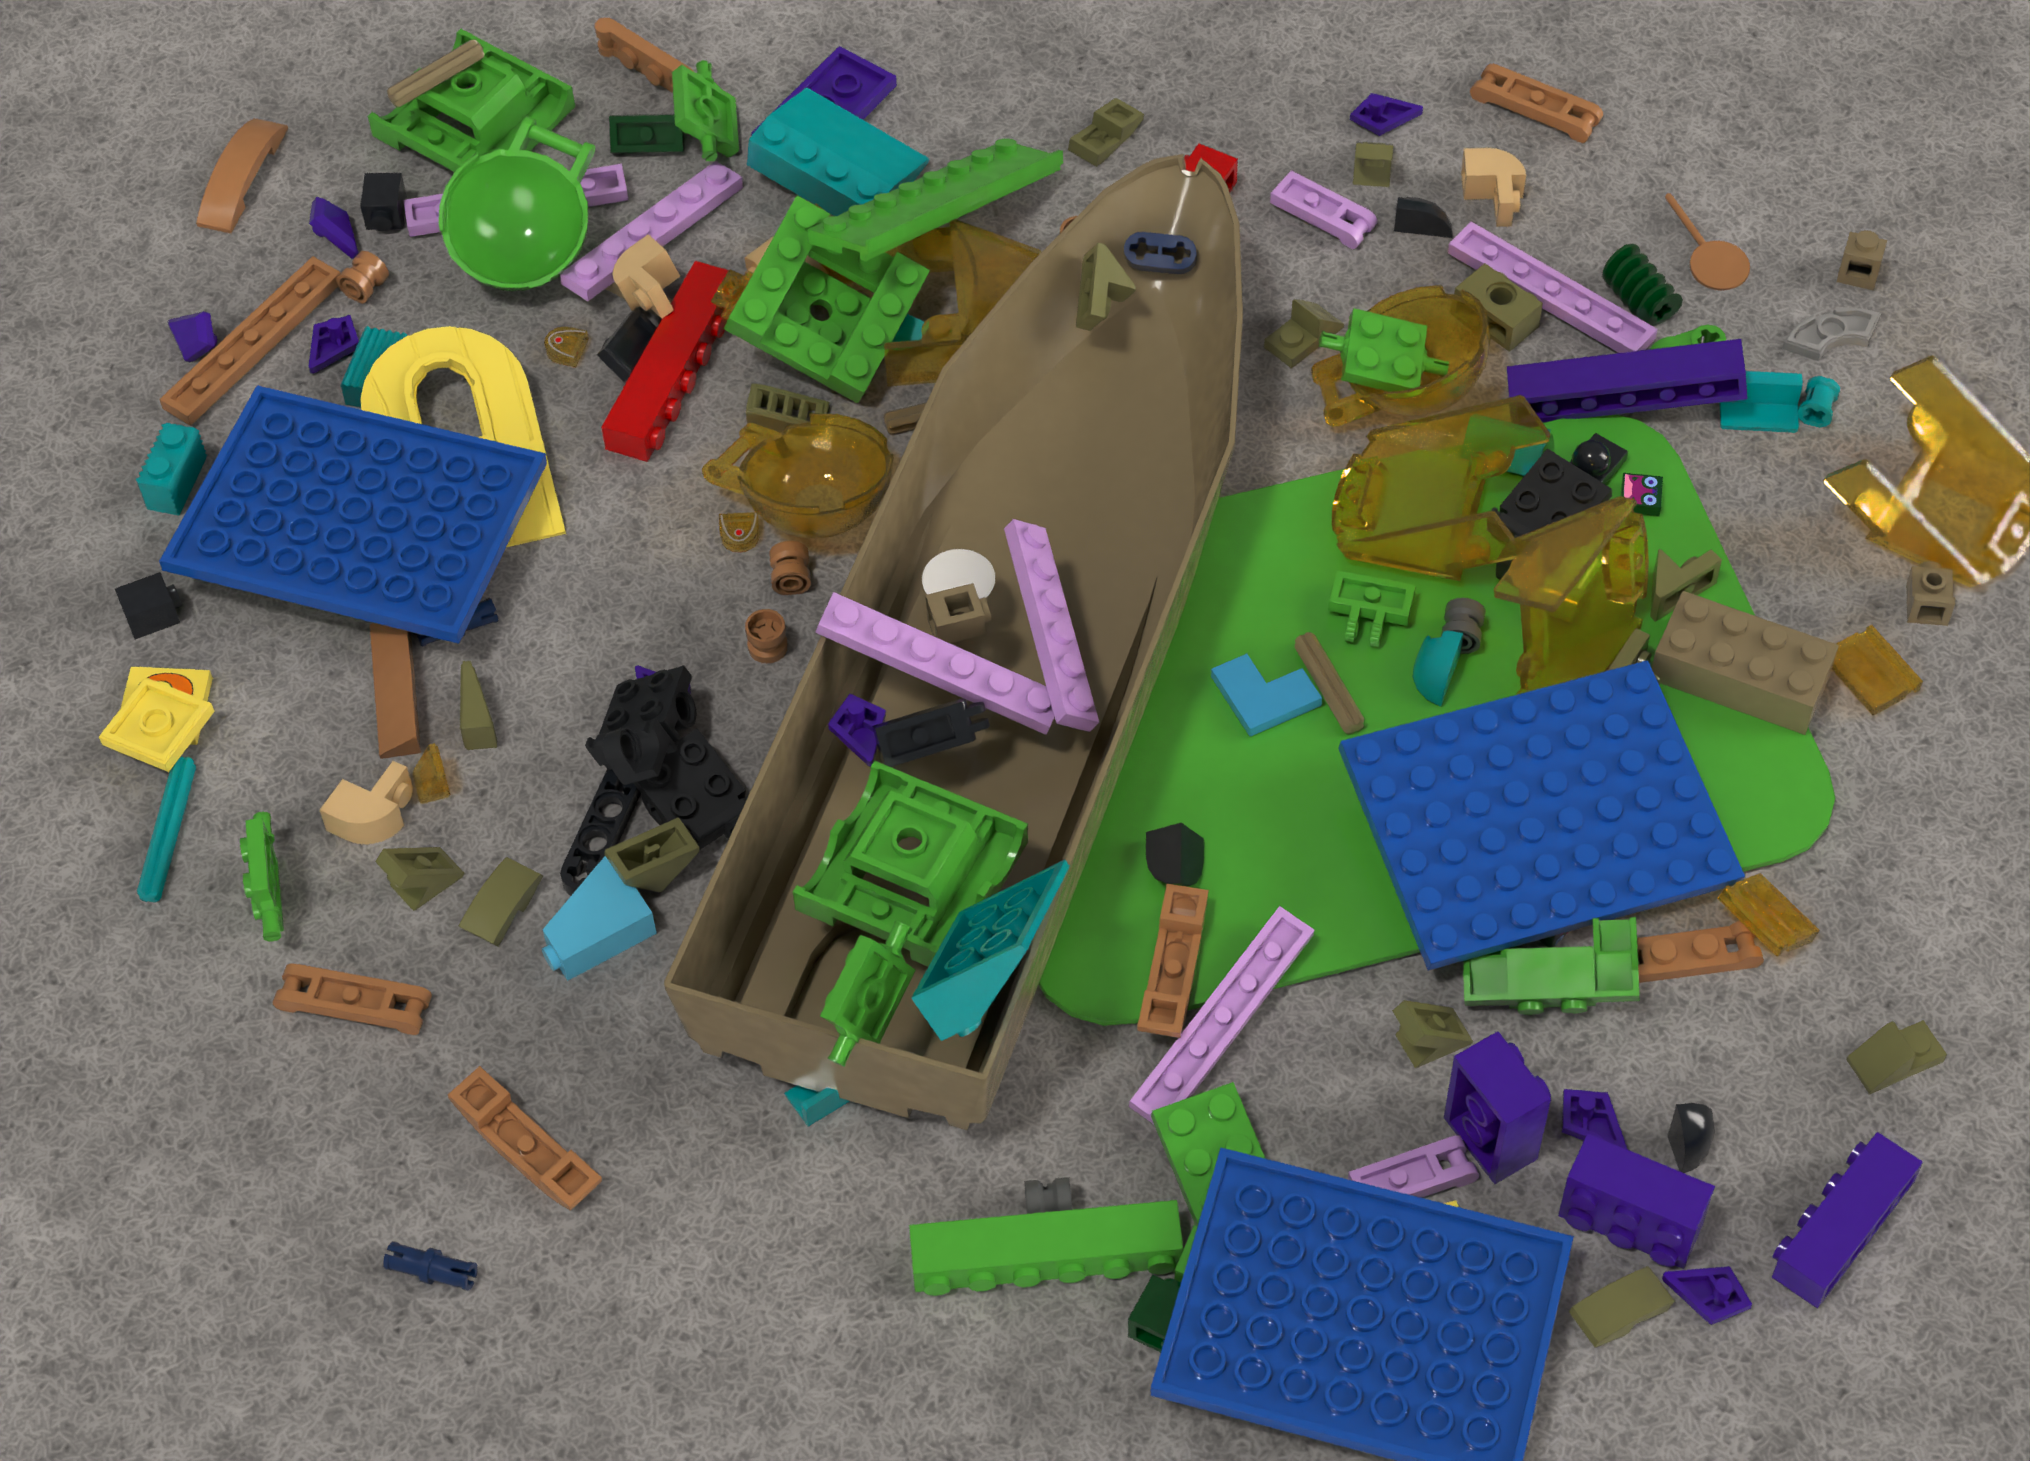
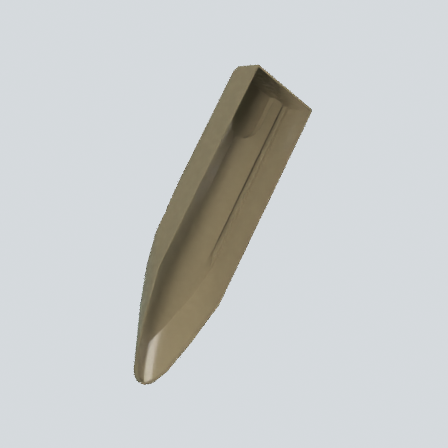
(1122, 459)

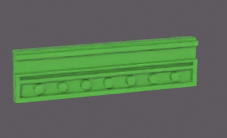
(934, 199)

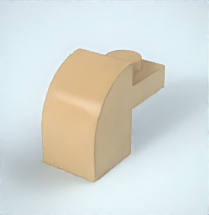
(1495, 176)
(643, 274)
(369, 815)

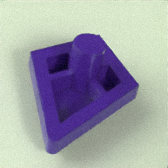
(1384, 113)
(334, 224)
(193, 335)
(331, 342)
(854, 726)
(1592, 1114)
(1710, 1292)

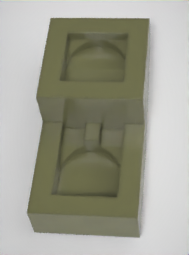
(1109, 129)
(499, 899)
(1621, 1305)

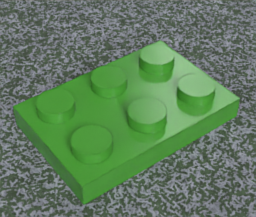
(1196, 1131)

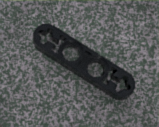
(599, 826)

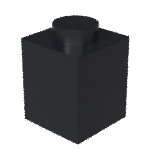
(383, 201)
(149, 605)

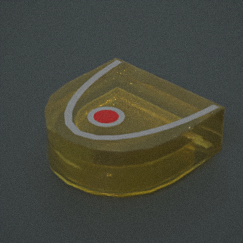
(565, 345)
(739, 531)

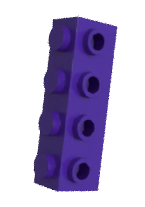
(1845, 1219)

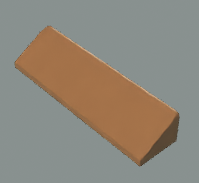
(394, 691)

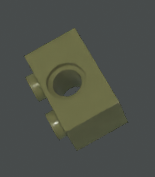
(1509, 309)

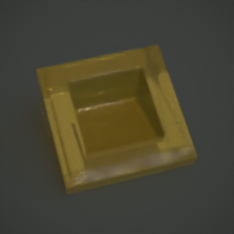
(430, 776)

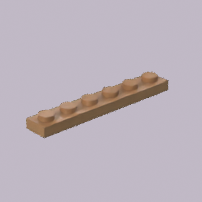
(250, 341)

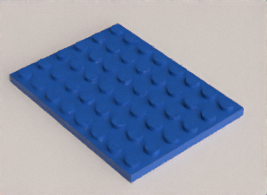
(355, 513)
(1539, 814)
(1362, 1315)

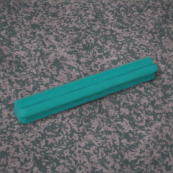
(166, 830)

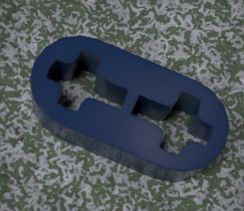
(1160, 262)

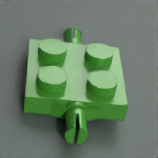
(705, 111)
(1383, 352)
(262, 880)
(868, 991)

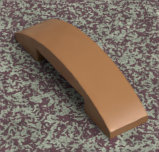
(235, 172)
(1174, 961)
(521, 1141)

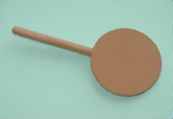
(1714, 263)

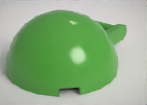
(517, 213)

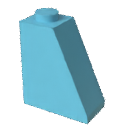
(596, 923)

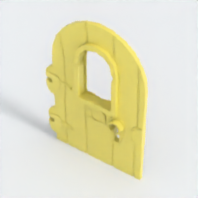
(499, 396)

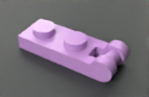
(1323, 209)
(1419, 1170)

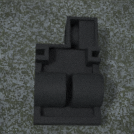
(1546, 495)
(644, 724)
(696, 789)

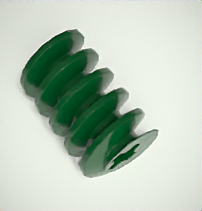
(1641, 285)

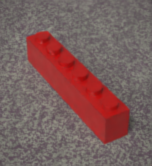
(667, 367)

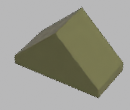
(654, 856)

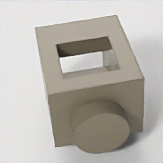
(1862, 250)
(1932, 587)
(957, 613)

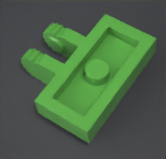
(1372, 599)

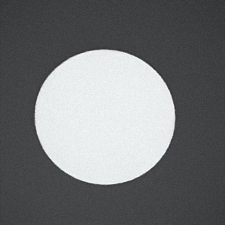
(957, 569)

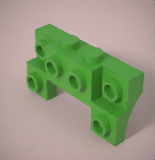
(1559, 975)

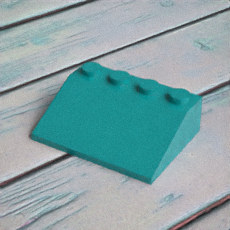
(830, 154)
(983, 952)

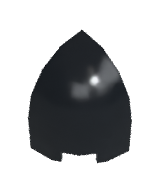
(1421, 218)
(1175, 854)
(1691, 1134)

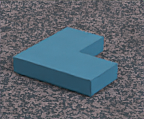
(1260, 703)

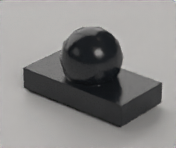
(627, 344)
(1599, 457)

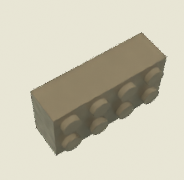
(1744, 662)

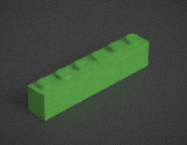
(1046, 1247)

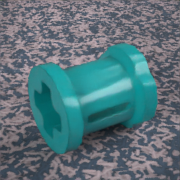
(1819, 400)

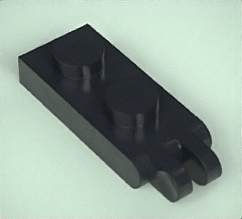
(928, 731)

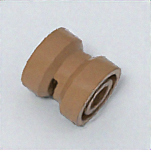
(362, 276)
(790, 568)
(766, 636)

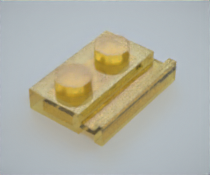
(1874, 670)
(1768, 914)

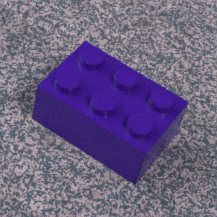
(1497, 1106)
(1635, 1201)

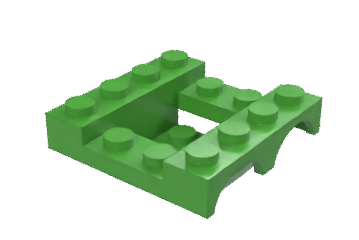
(494, 108)
(848, 345)
(960, 862)

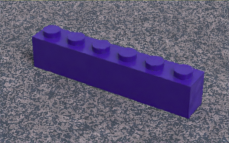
(1632, 381)

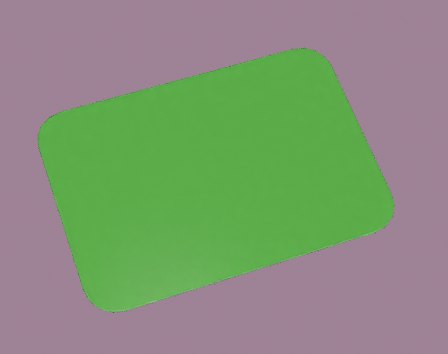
(1281, 804)

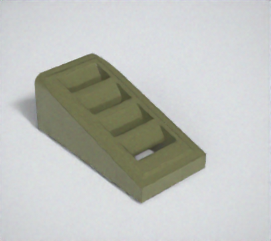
(776, 398)
(475, 718)

